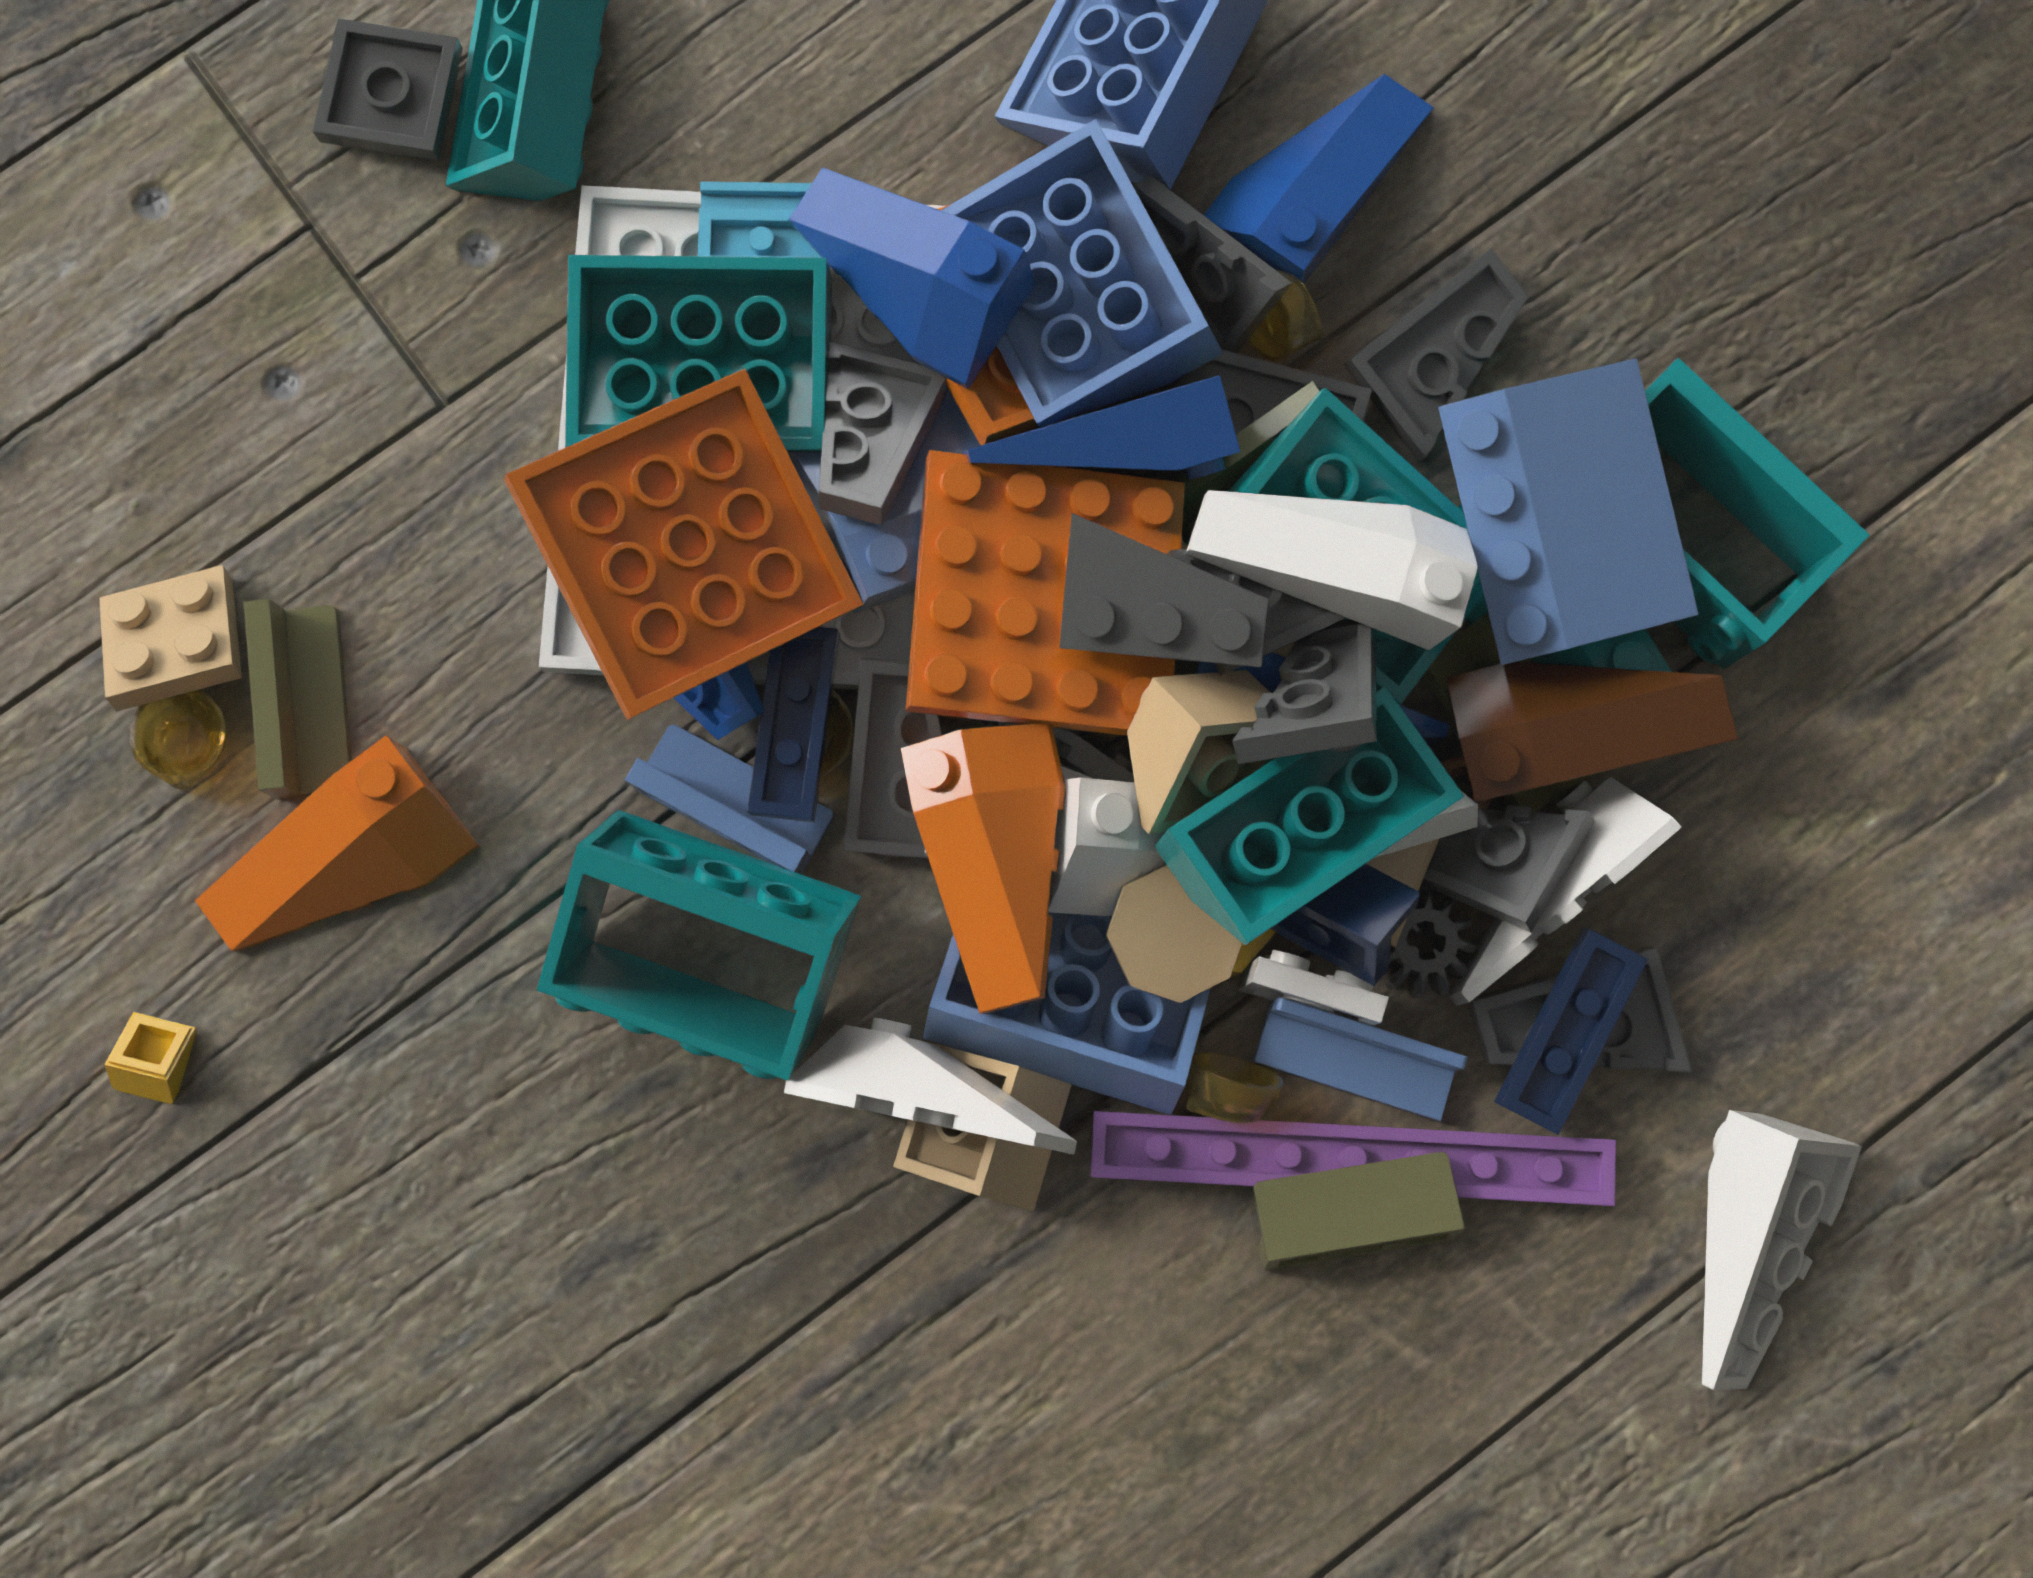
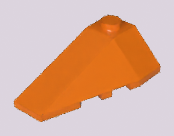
(989, 831)
(350, 843)

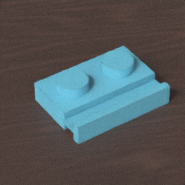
(751, 220)

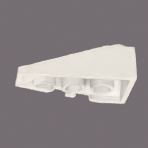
(1350, 557)
(1099, 846)
(918, 1082)
(1763, 1205)

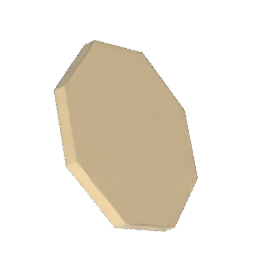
(1167, 940)

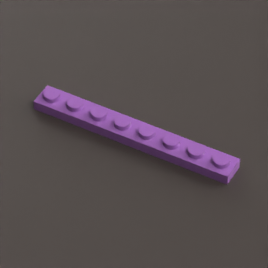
(1247, 1153)

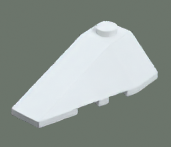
(1621, 838)

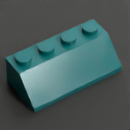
(526, 97)
(1305, 824)

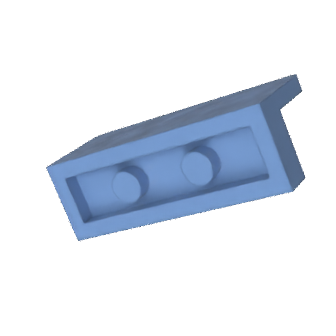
(715, 794)
(1357, 1058)

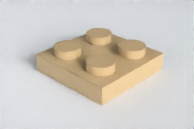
(169, 638)

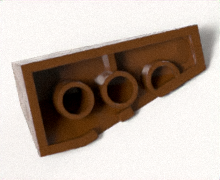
(1563, 722)

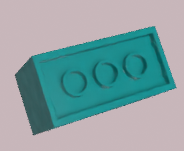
(1763, 494)
(714, 886)

